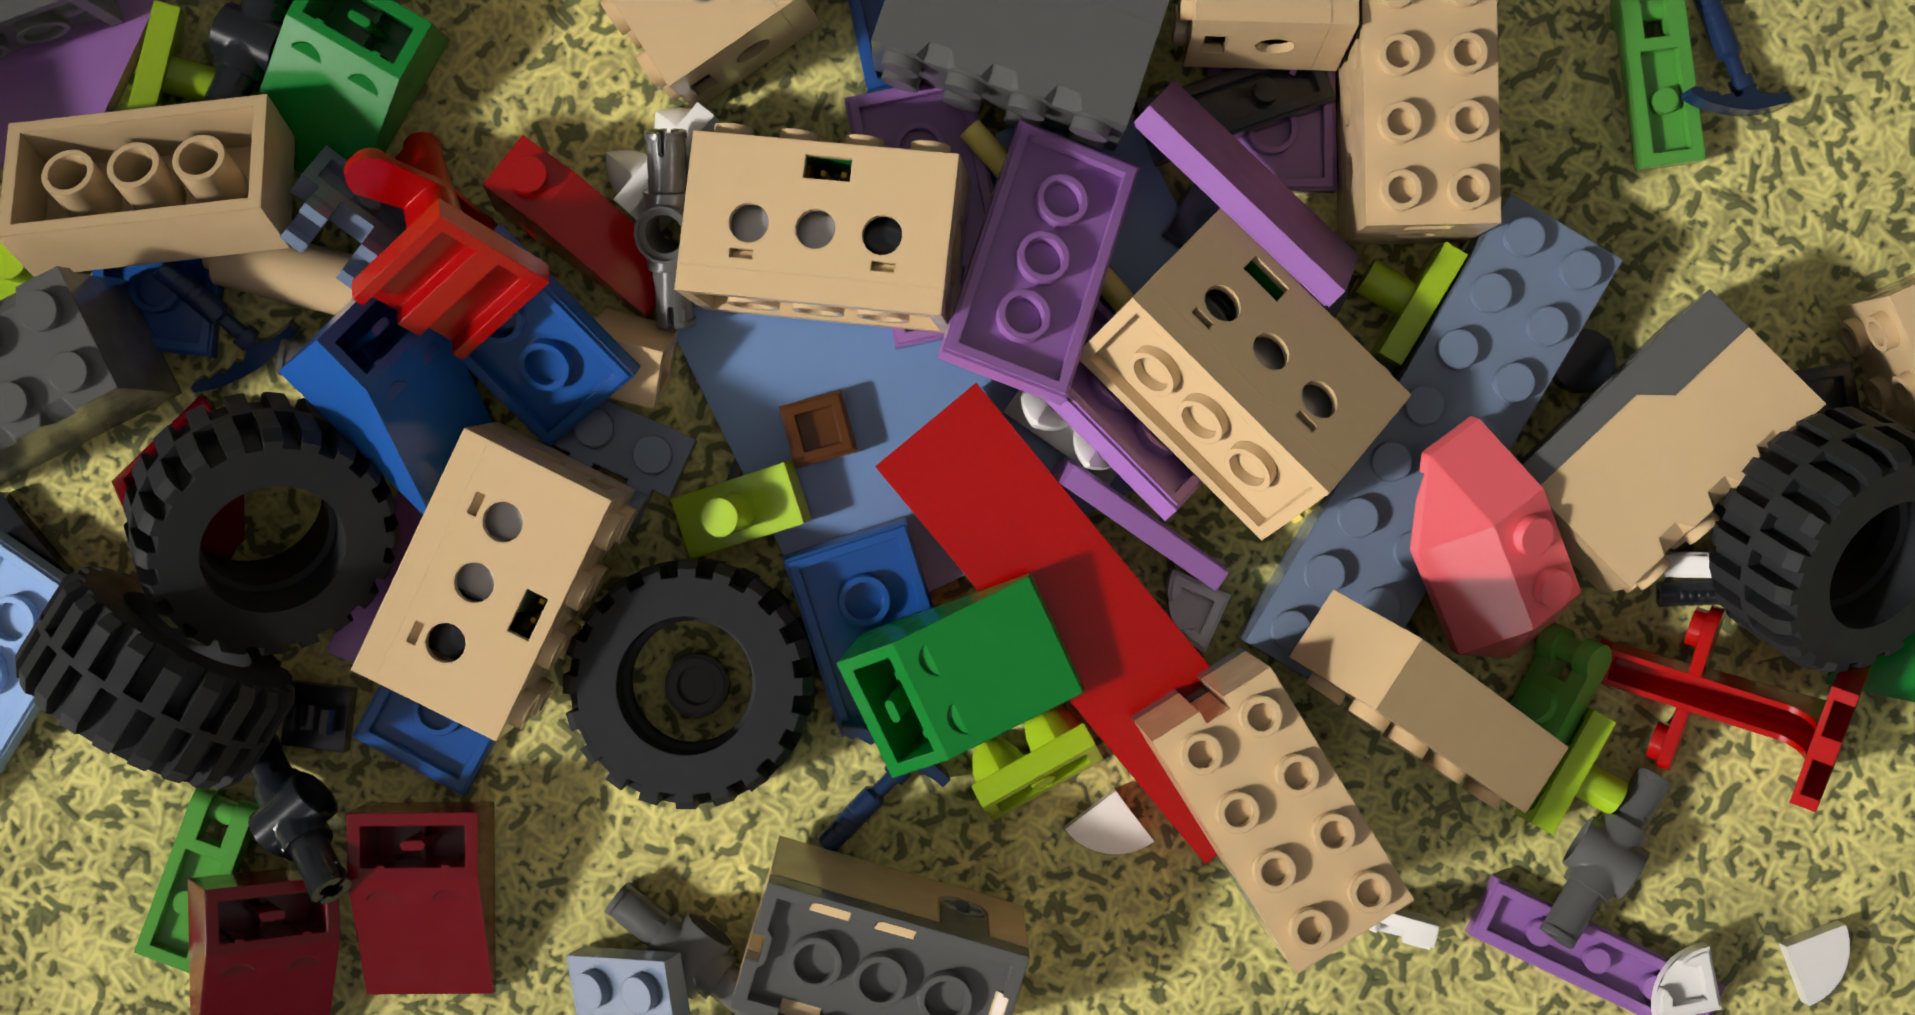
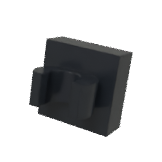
(320, 717)

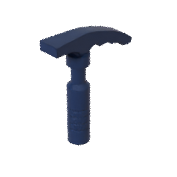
(1744, 96)
(216, 311)
(870, 797)

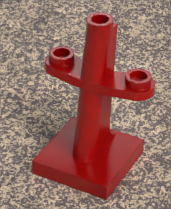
(448, 262)
(1800, 720)

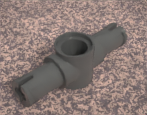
(664, 197)
(1605, 858)
(703, 946)

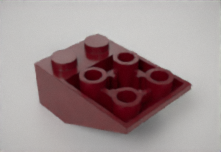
(424, 896)
(260, 945)

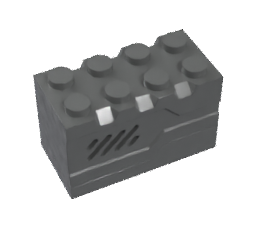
(1035, 59)
(72, 366)

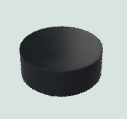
(1586, 364)
(697, 684)

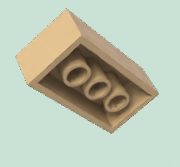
(147, 185)
(1426, 704)

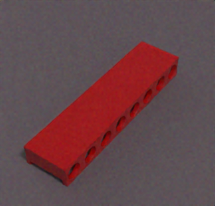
(1010, 517)

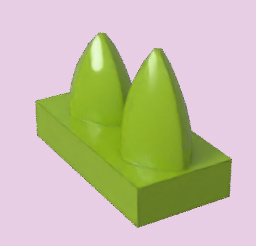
(1058, 752)

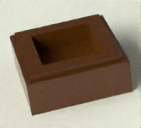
(818, 429)

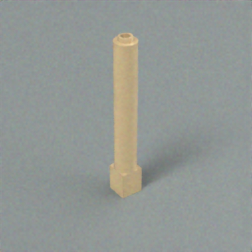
(311, 283)

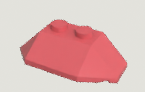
(1488, 545)

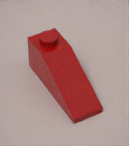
(572, 222)

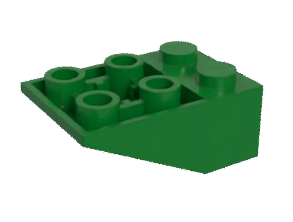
(349, 73)
(958, 674)

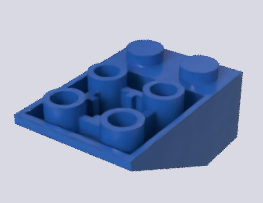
(389, 393)

